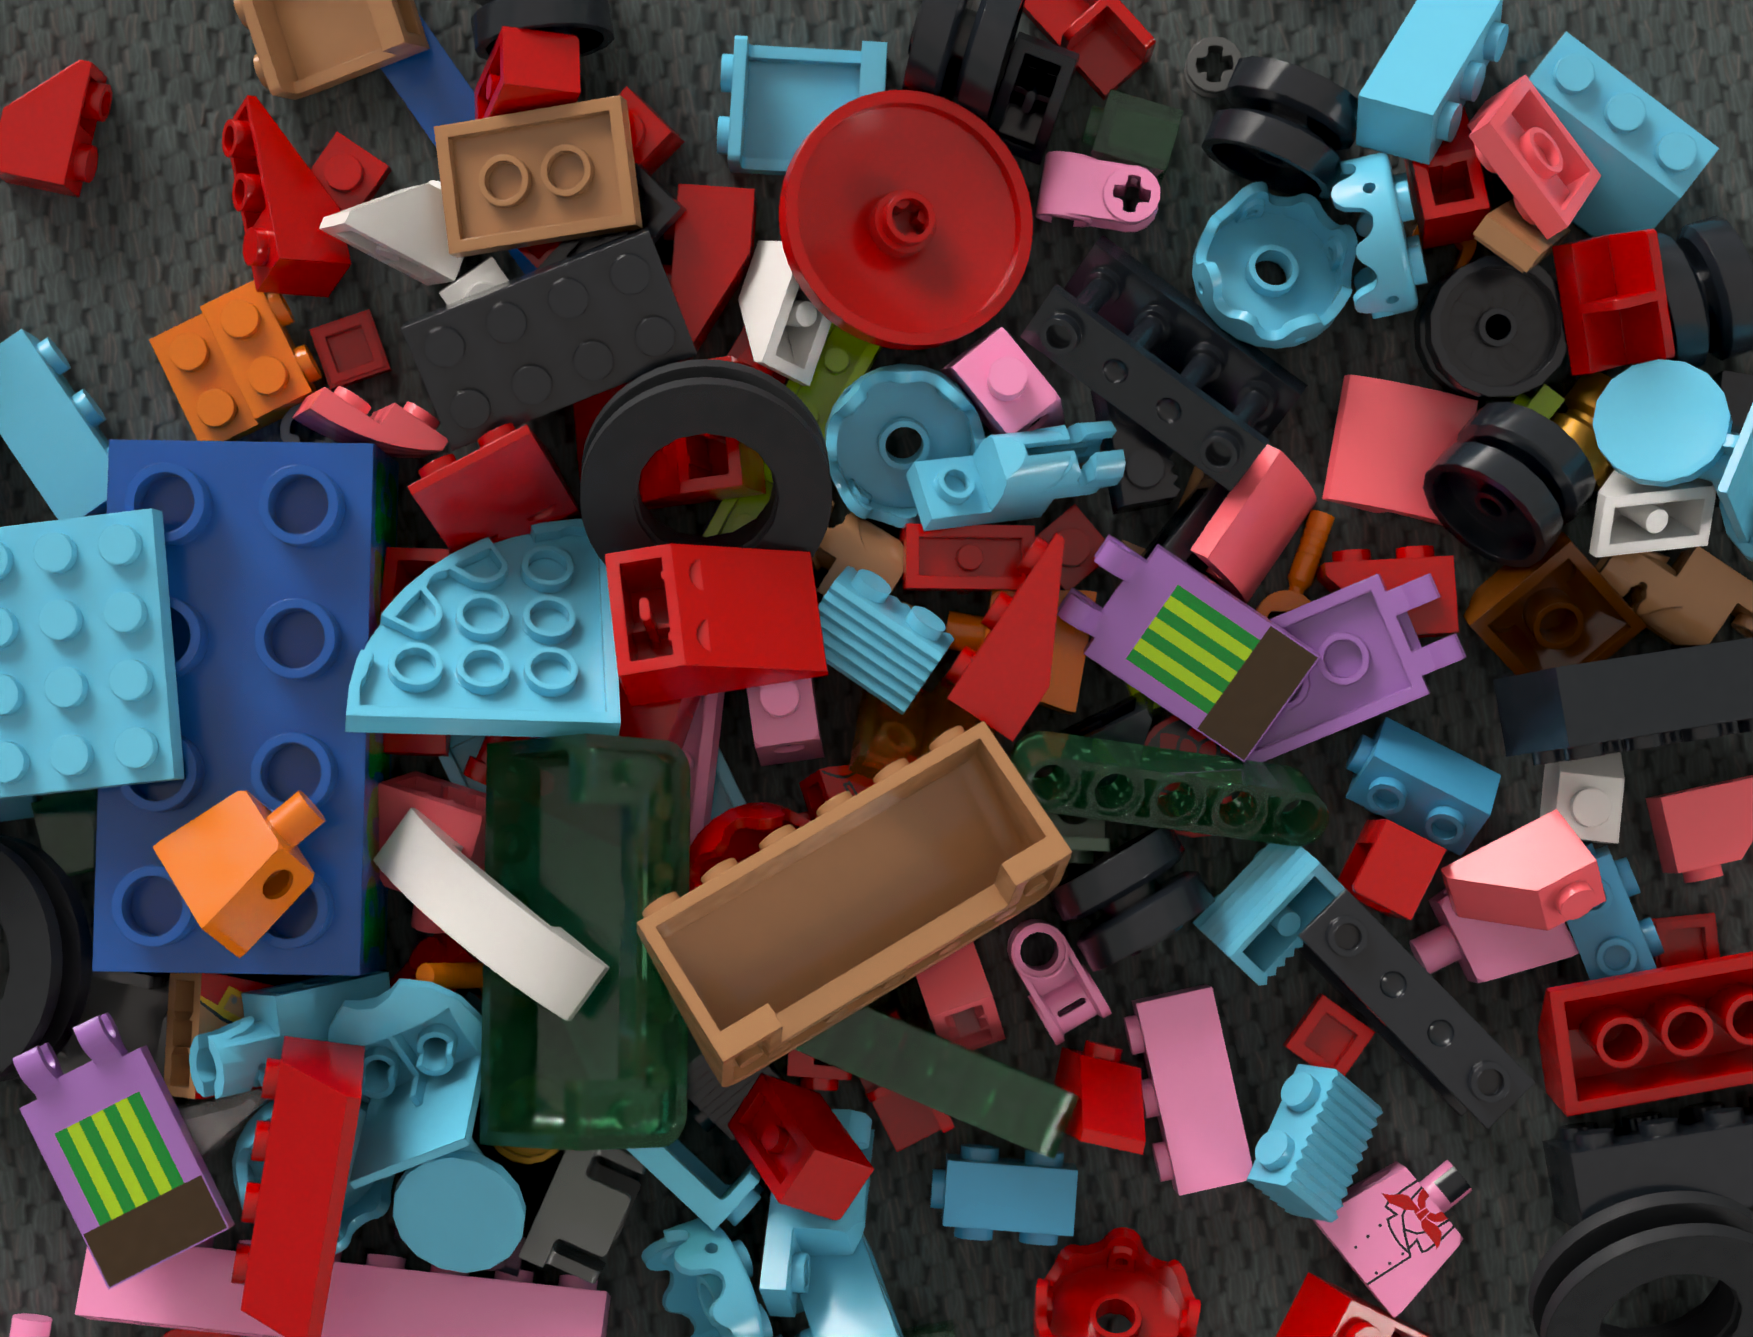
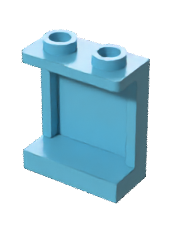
(785, 95)
(699, 1186)

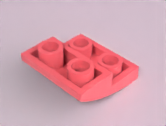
(394, 429)
(1388, 441)
(1255, 523)

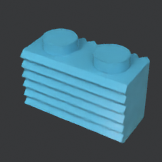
(879, 638)
(1267, 908)
(1314, 1143)

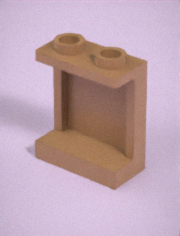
(327, 42)

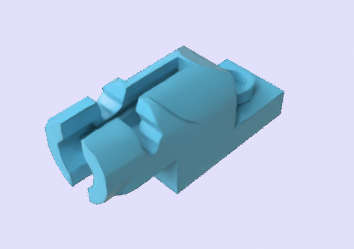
(1014, 475)
(236, 1054)
(797, 1234)

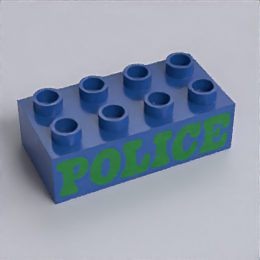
(269, 607)

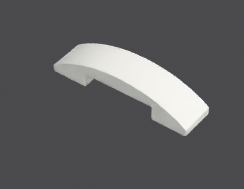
(488, 918)

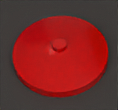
(905, 220)

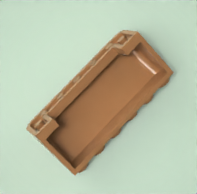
(853, 901)

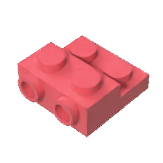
(1533, 156)

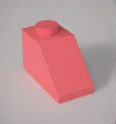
(1703, 827)
(1527, 877)

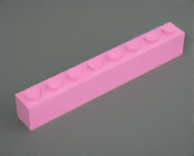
(362, 1300)

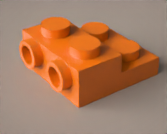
(236, 364)

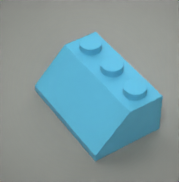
(1630, 138)

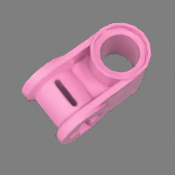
(1085, 189)
(1057, 982)

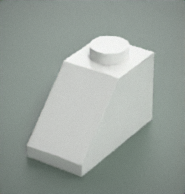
(401, 231)
(779, 319)
(1650, 517)
(1587, 795)

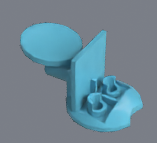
(1674, 425)
(421, 1119)

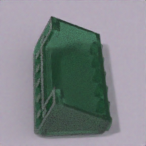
(587, 842)

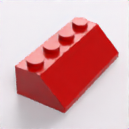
(1648, 1034)
(301, 1184)

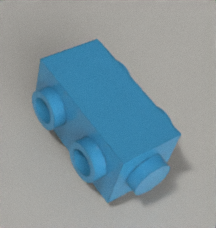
(1421, 785)
(1610, 934)
(1006, 1194)

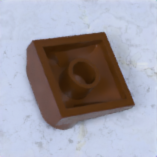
(1552, 612)

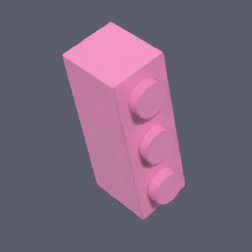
(1189, 1090)

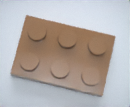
(538, 177)

